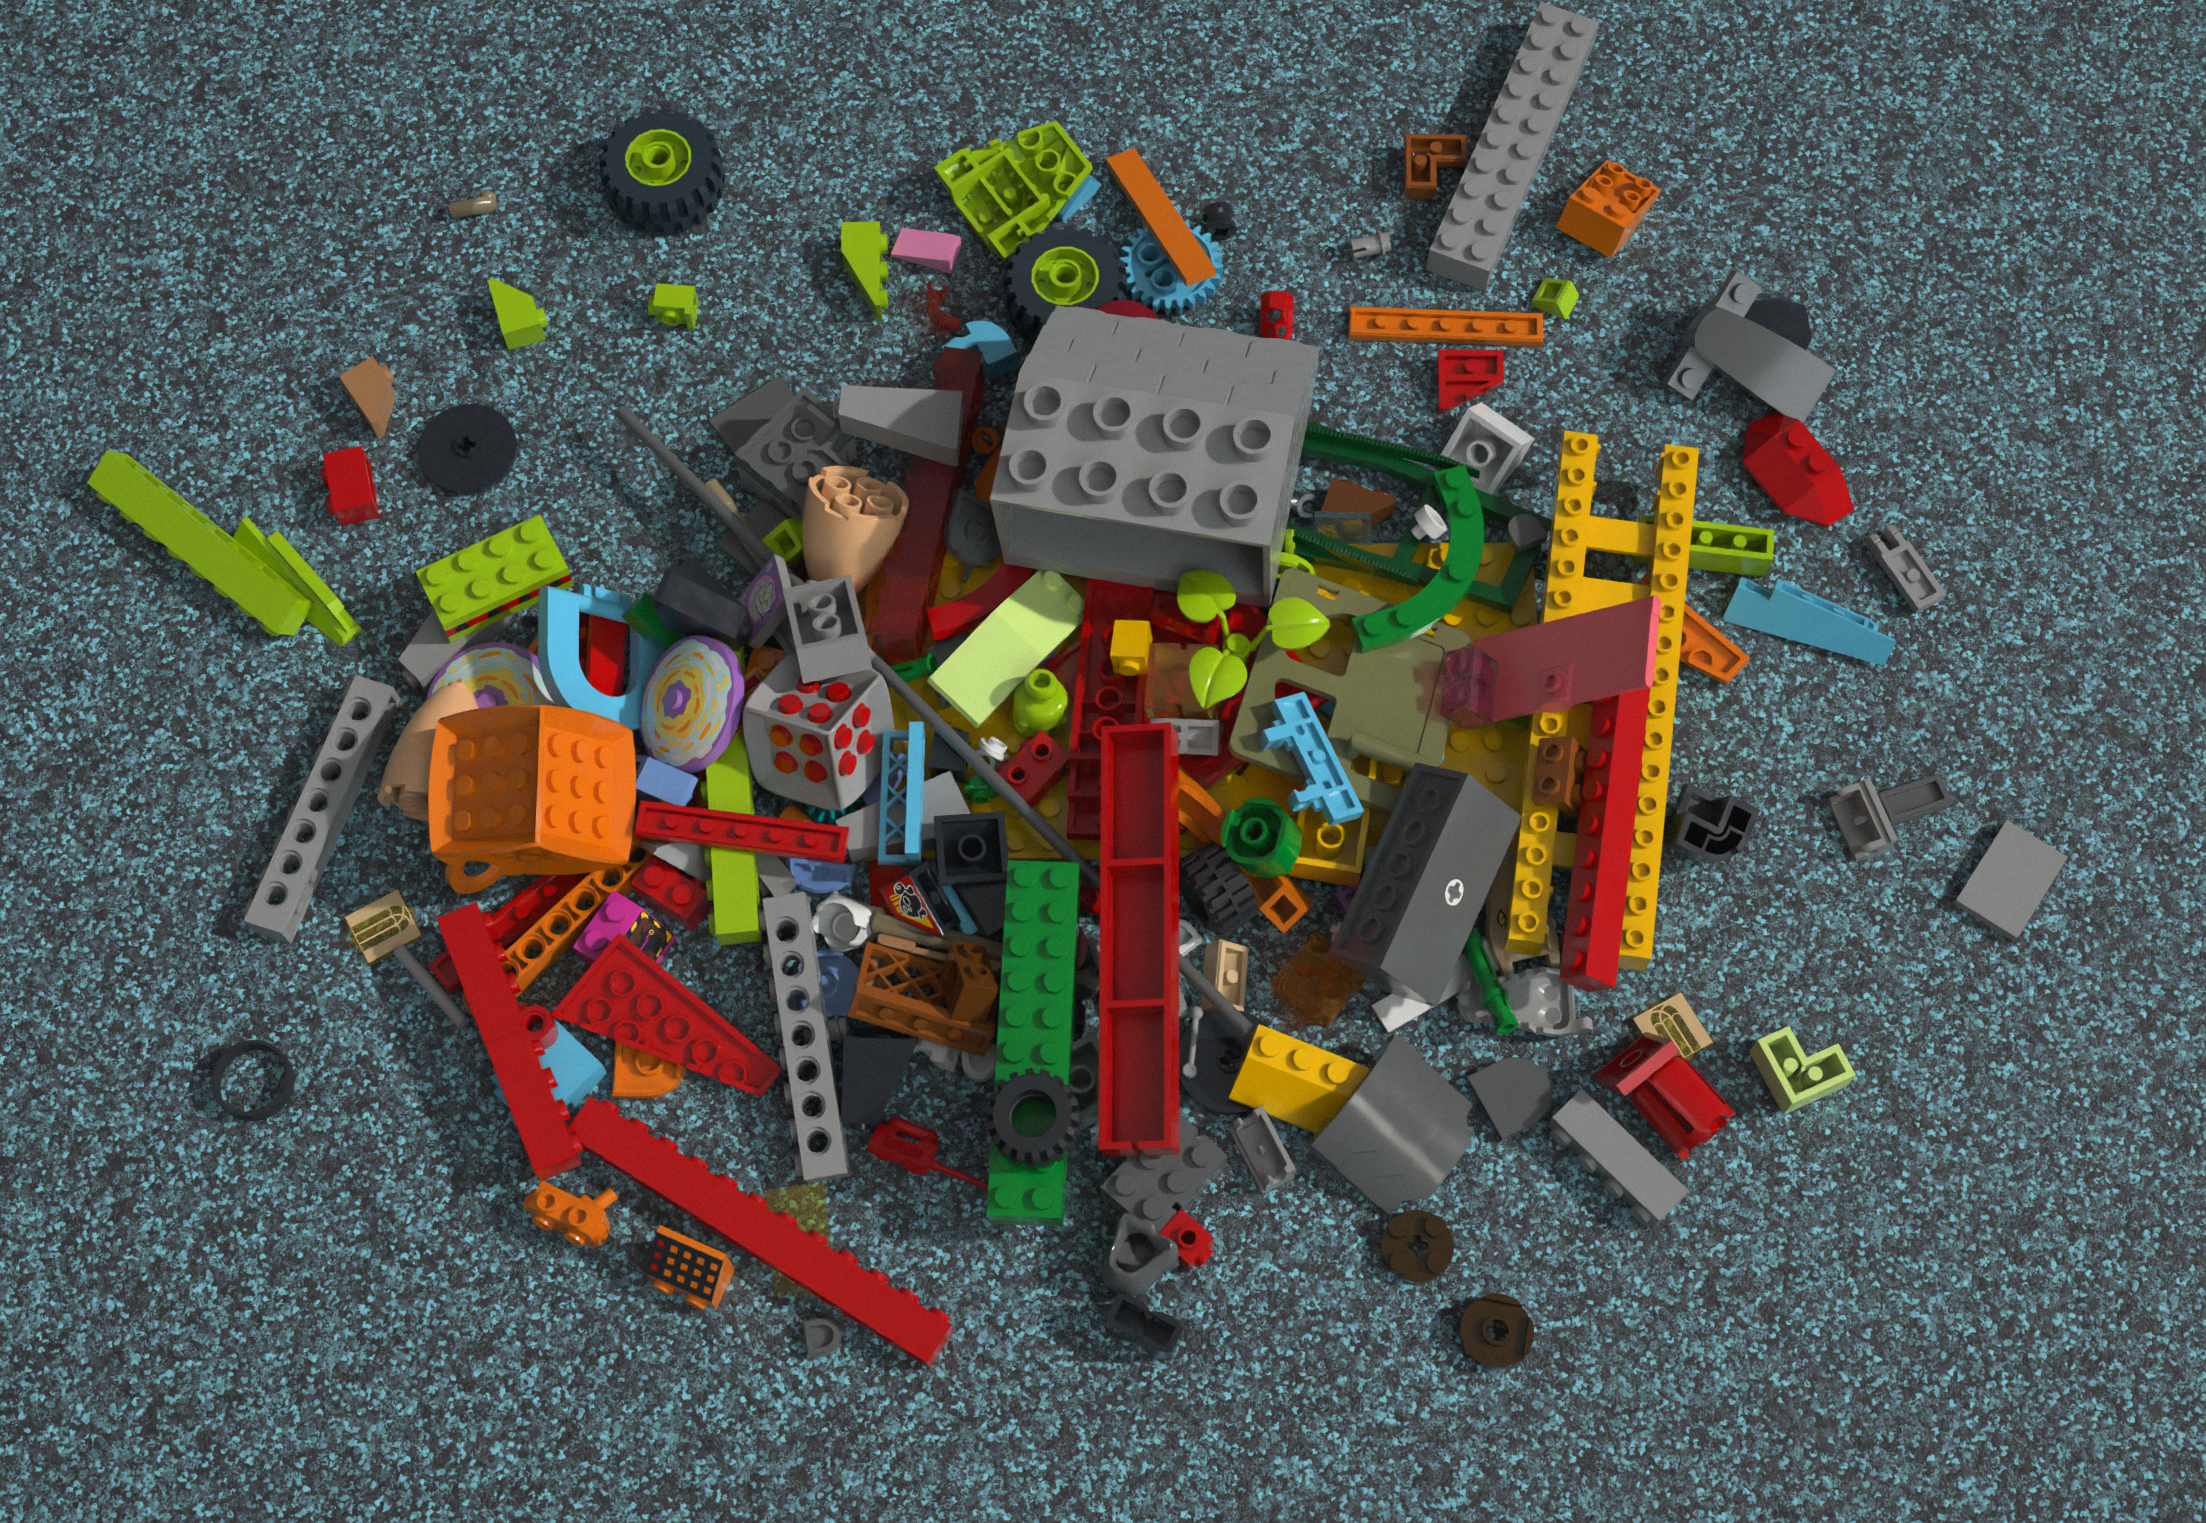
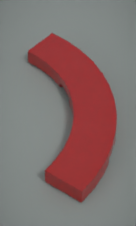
(975, 607)

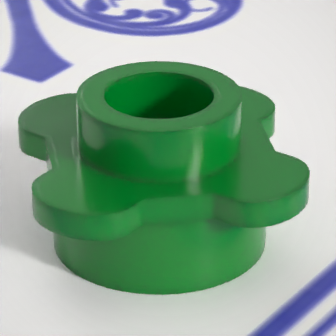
(979, 790)

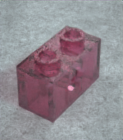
(1469, 687)

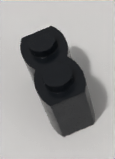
(1152, 1330)

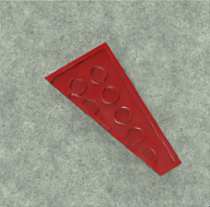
(650, 1010)

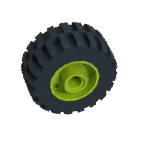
(662, 172)
(1063, 271)

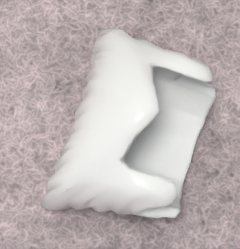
(845, 922)

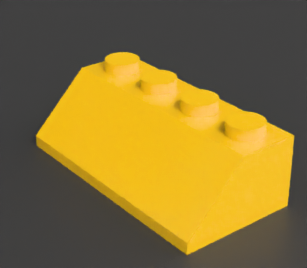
(1294, 1079)

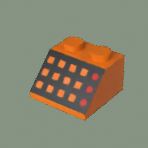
(688, 1269)

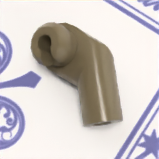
(481, 205)

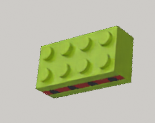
(494, 578)

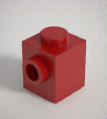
(1191, 1239)

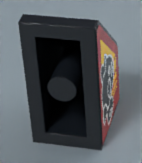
(920, 901)

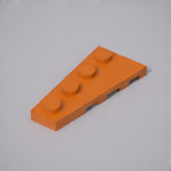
(1705, 647)

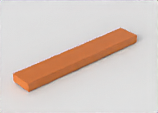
(1160, 217)
(1445, 326)

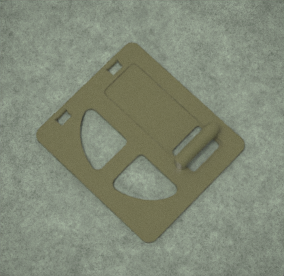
(1382, 703)

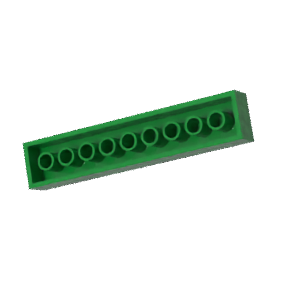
(1035, 1027)

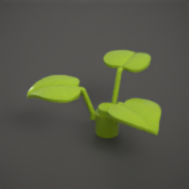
(1222, 675)

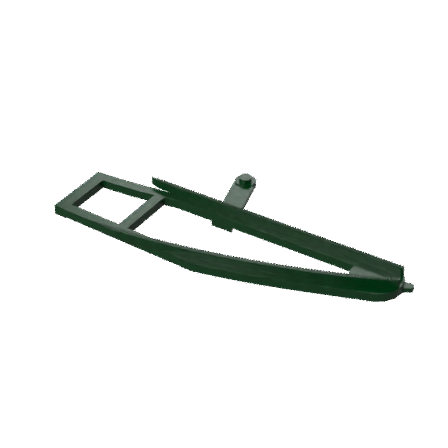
(1387, 458)

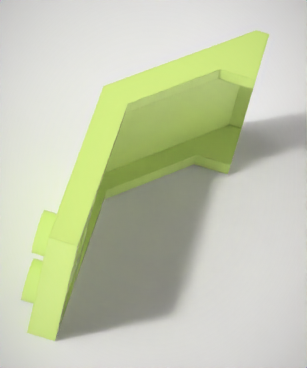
(1009, 645)

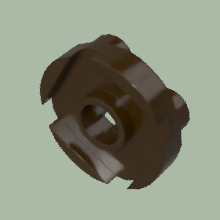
(1432, 1232)
(1513, 1319)

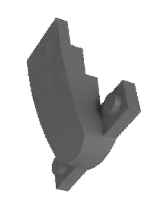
(1747, 355)

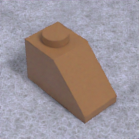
(371, 392)

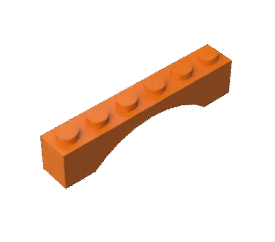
(1276, 896)

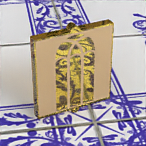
(383, 927)
(1677, 1022)

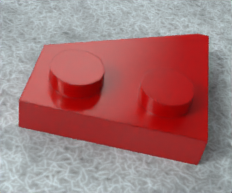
(1167, 615)

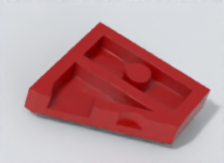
(1466, 375)

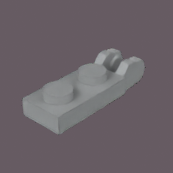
(1906, 569)

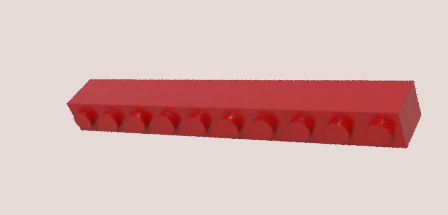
(1604, 841)

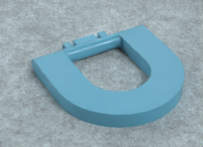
(560, 652)

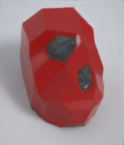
(1276, 315)

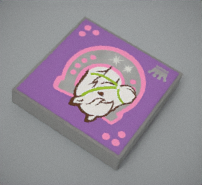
(766, 600)

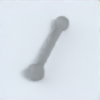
(1190, 1069)

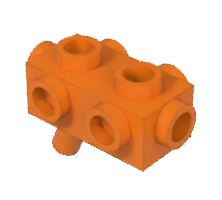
(579, 1219)

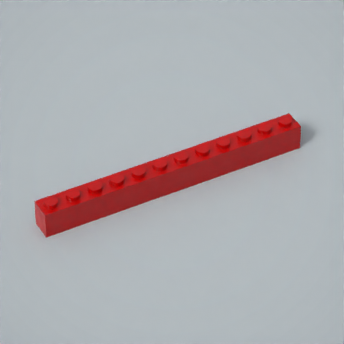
(762, 1233)

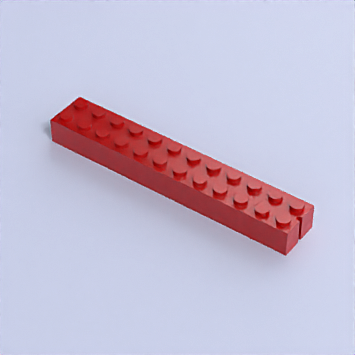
(1139, 941)

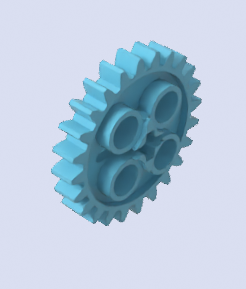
(1145, 276)

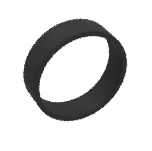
(233, 1052)

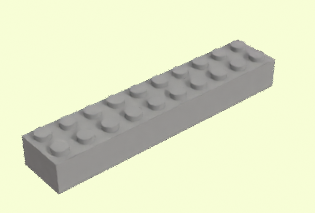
(1512, 146)

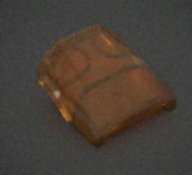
(1316, 983)

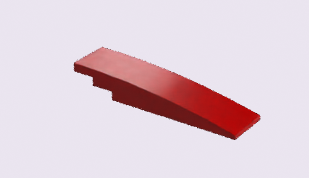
(1101, 697)

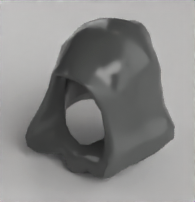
(1133, 1261)

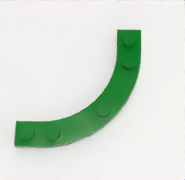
(1452, 580)

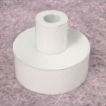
(1428, 523)

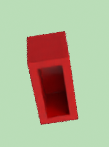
(350, 486)

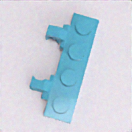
(1326, 782)

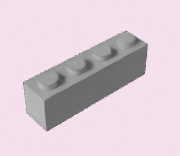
(1617, 1159)

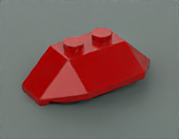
(1795, 470)

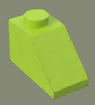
(518, 315)

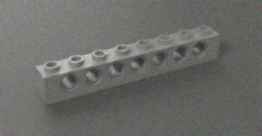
(284, 919)
(833, 1160)

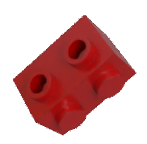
(1035, 768)
(672, 893)

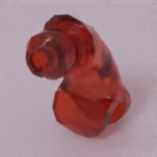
(938, 317)

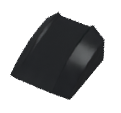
(1781, 317)

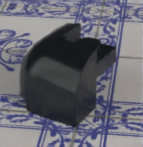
(1708, 826)

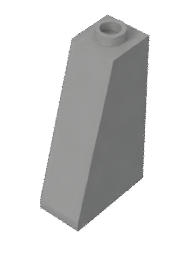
(905, 419)
(432, 649)
(940, 798)

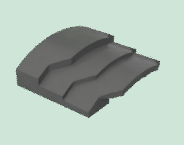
(1396, 1129)

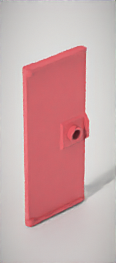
(1574, 659)

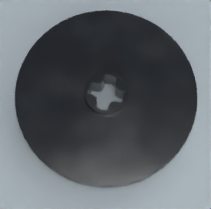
(489, 458)
(1213, 1080)

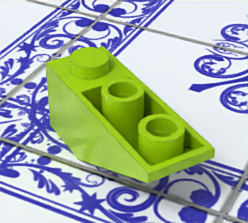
(862, 258)

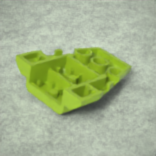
(1014, 184)

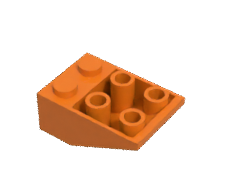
(1607, 208)

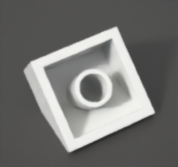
(1488, 445)

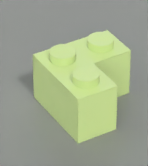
(1798, 1078)

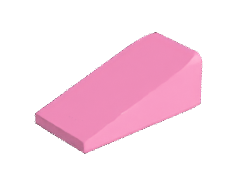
(928, 248)

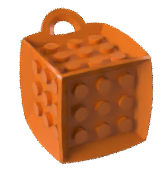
(530, 793)

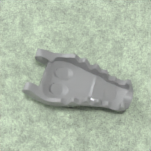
(1537, 999)

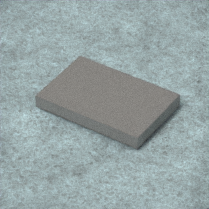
(2010, 880)

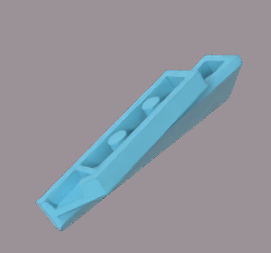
(1807, 619)

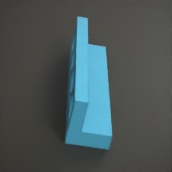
(913, 790)

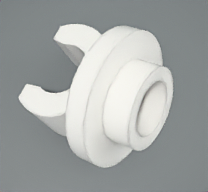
(994, 750)

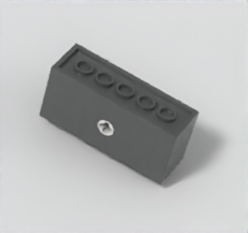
(1425, 884)

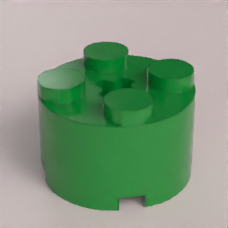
(1261, 838)

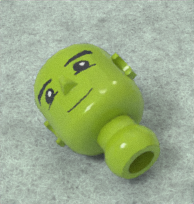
(1040, 704)

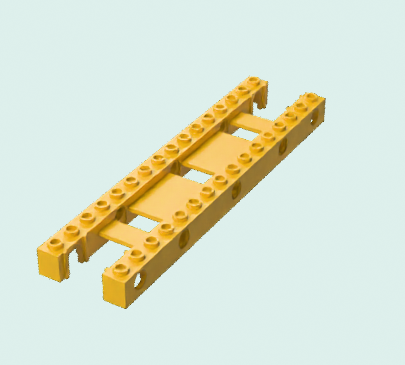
(1569, 594)

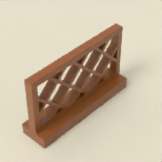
(912, 1016)

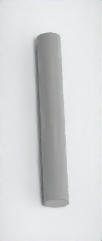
(431, 986)

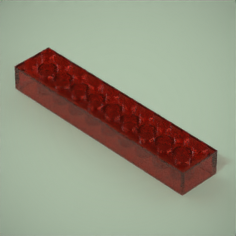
(920, 547)

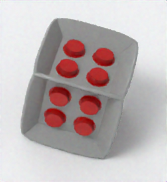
(817, 736)

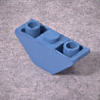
(662, 782)

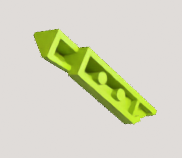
(275, 551)

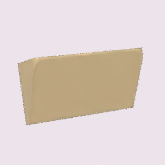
(1227, 971)

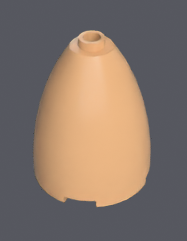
(850, 524)
(408, 768)

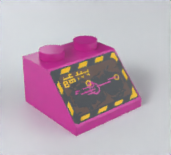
(631, 920)

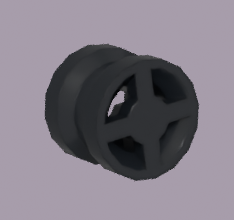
(1219, 220)

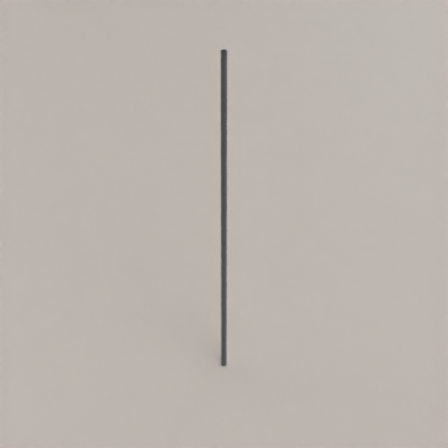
(1186, 969)

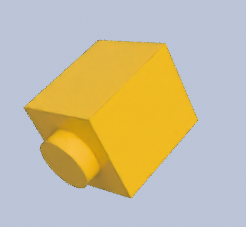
(1130, 647)

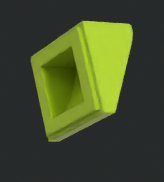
(1556, 297)

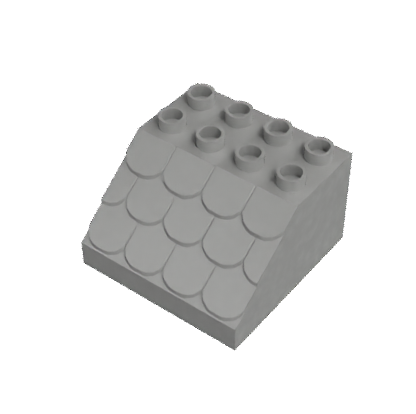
(1153, 452)

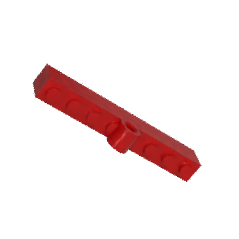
(510, 1042)

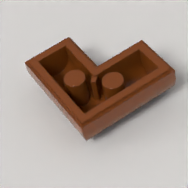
(1426, 153)

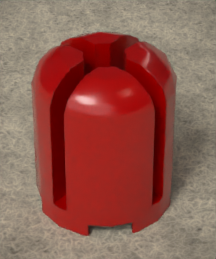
(1681, 1106)

